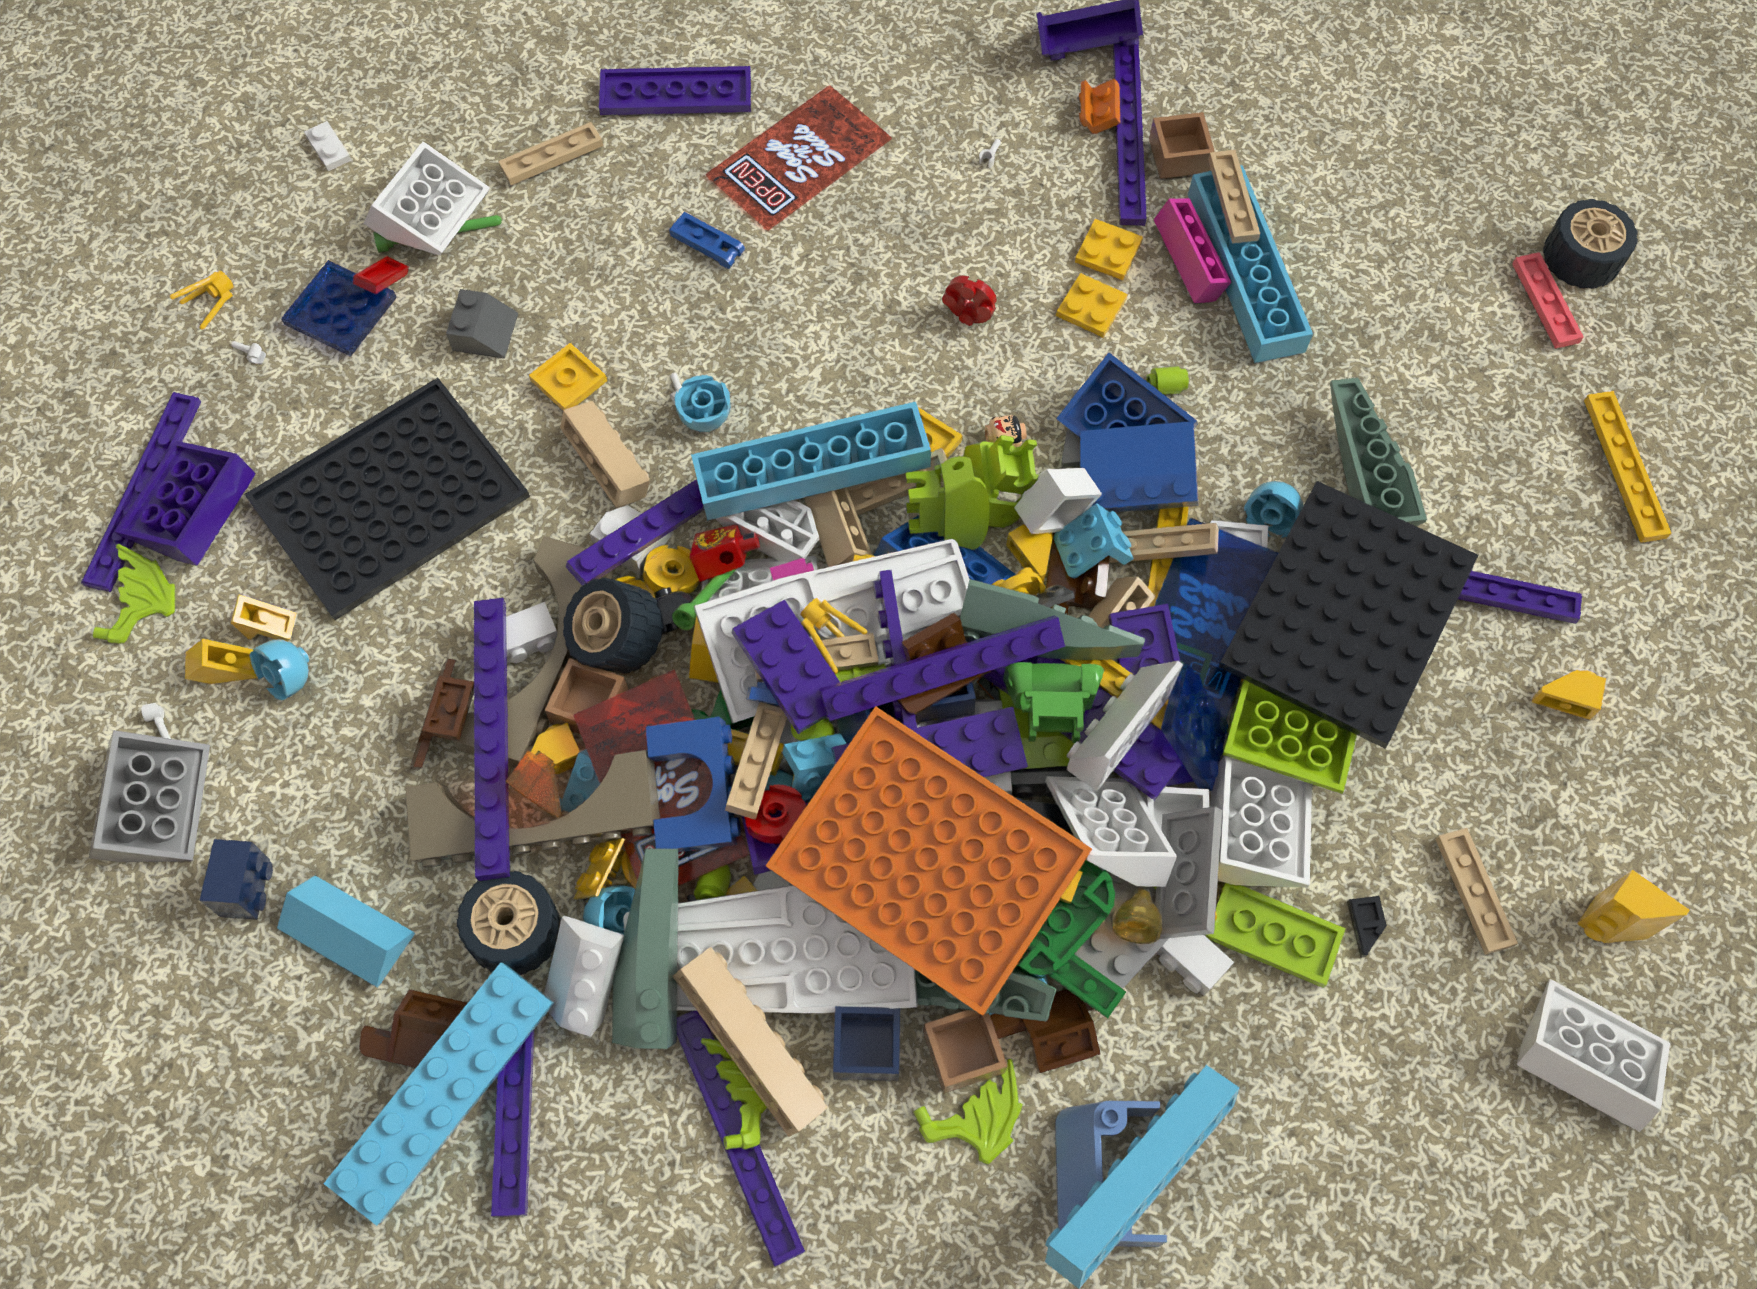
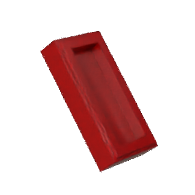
(380, 275)

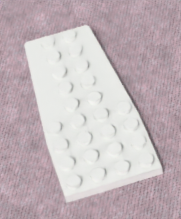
(927, 585)
(792, 953)

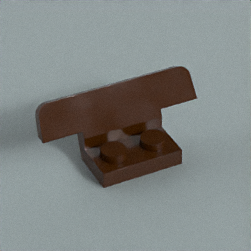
(1087, 588)
(935, 638)
(445, 713)
(414, 1031)
(1060, 1040)

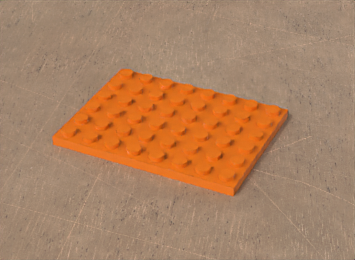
(929, 860)

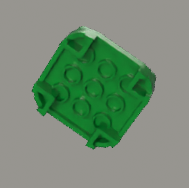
(1070, 924)

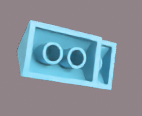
(343, 929)

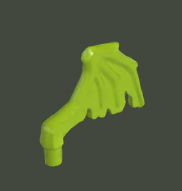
(144, 592)
(740, 1091)
(986, 1120)

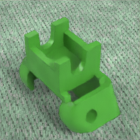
(1053, 694)

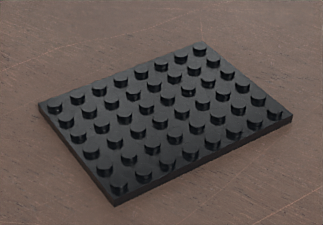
(386, 497)
(1349, 613)

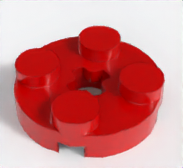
(958, 297)
(775, 829)

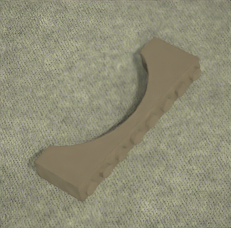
(527, 707)
(620, 805)

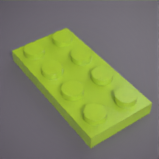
(1276, 934)

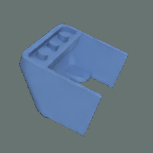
(1080, 1155)

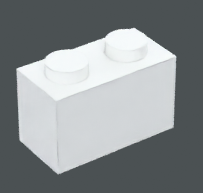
(529, 633)
(1195, 960)

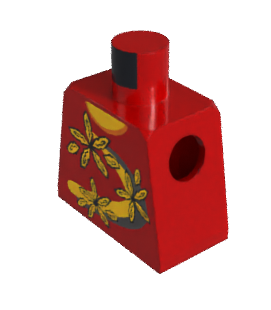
(721, 550)

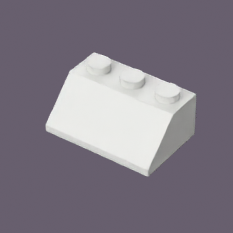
(582, 974)

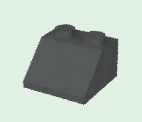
(481, 325)

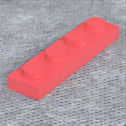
(1547, 300)

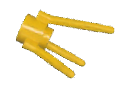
(216, 285)
(818, 615)

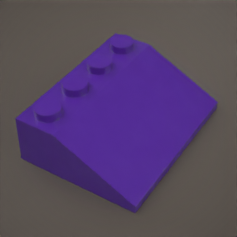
(186, 501)

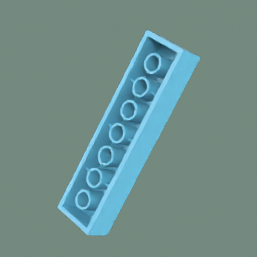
(1259, 281)
(811, 460)
(439, 1094)

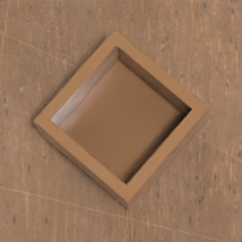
(1181, 145)
(580, 689)
(964, 1049)

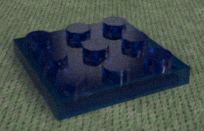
(337, 309)
(1195, 728)

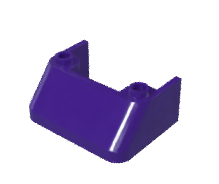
(1090, 28)

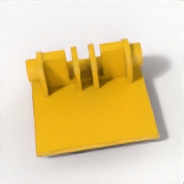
(604, 860)

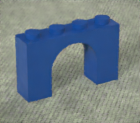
(711, 824)

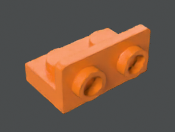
(1100, 106)

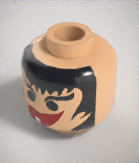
(1008, 426)

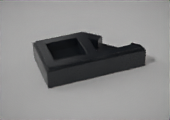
(1367, 921)

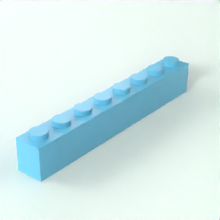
(1140, 1176)

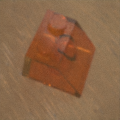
(538, 782)

